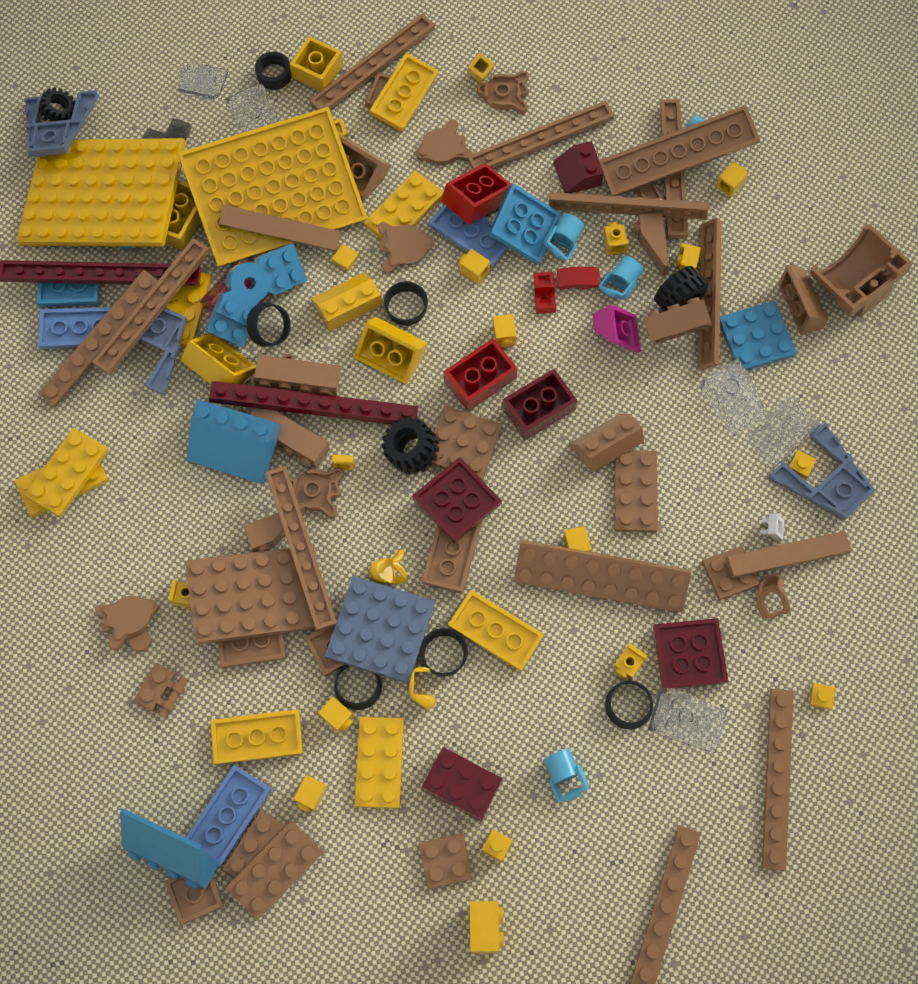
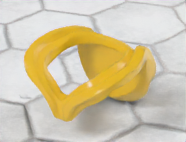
(383, 570)
(426, 700)

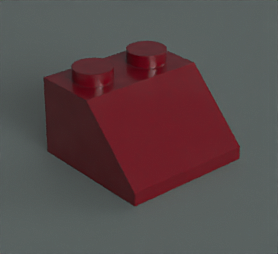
(579, 168)

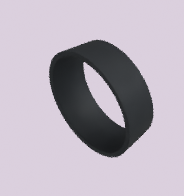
(402, 287)
(252, 324)
(443, 632)
(358, 706)
(623, 724)

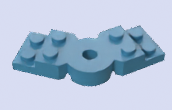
(268, 275)

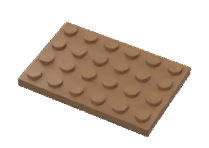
(246, 596)

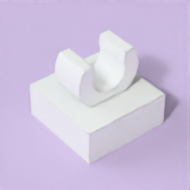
(775, 527)

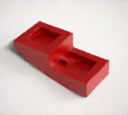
(578, 277)
(544, 292)

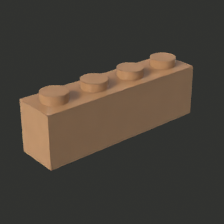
(297, 375)
(296, 439)

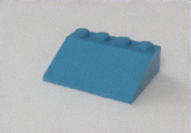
(231, 441)
(166, 850)

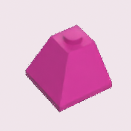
(617, 327)

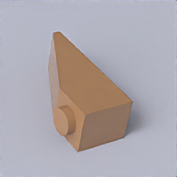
(652, 238)
(267, 531)

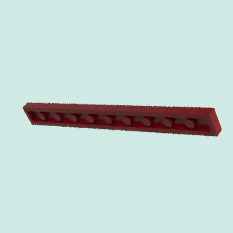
(83, 272)
(309, 403)

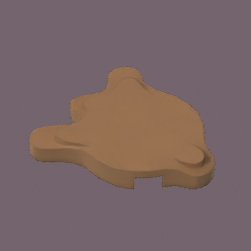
(506, 91)
(443, 145)
(404, 244)
(317, 489)
(126, 618)

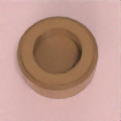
(140, 642)

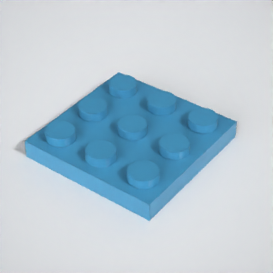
(524, 223)
(757, 336)

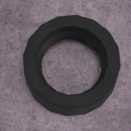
(267, 59)

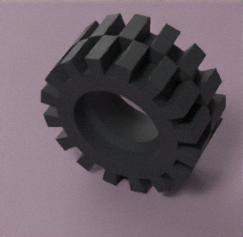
(56, 97)

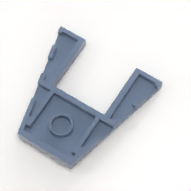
(55, 136)
(166, 336)
(841, 491)

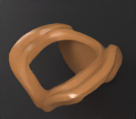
(770, 584)

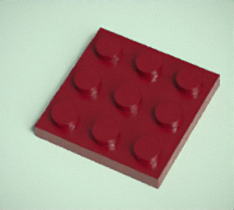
(457, 499)
(690, 653)

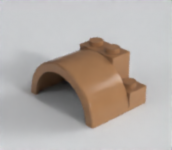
(863, 273)

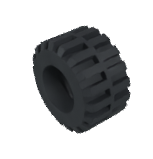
(680, 288)
(420, 455)

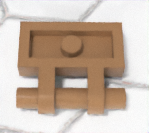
(155, 687)

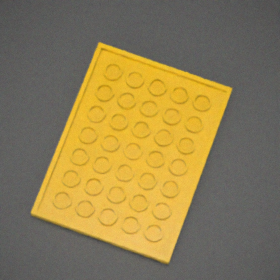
(279, 170)
(103, 194)

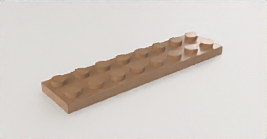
(679, 151)
(602, 576)

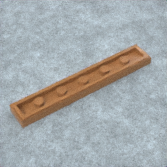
(279, 228)
(788, 554)

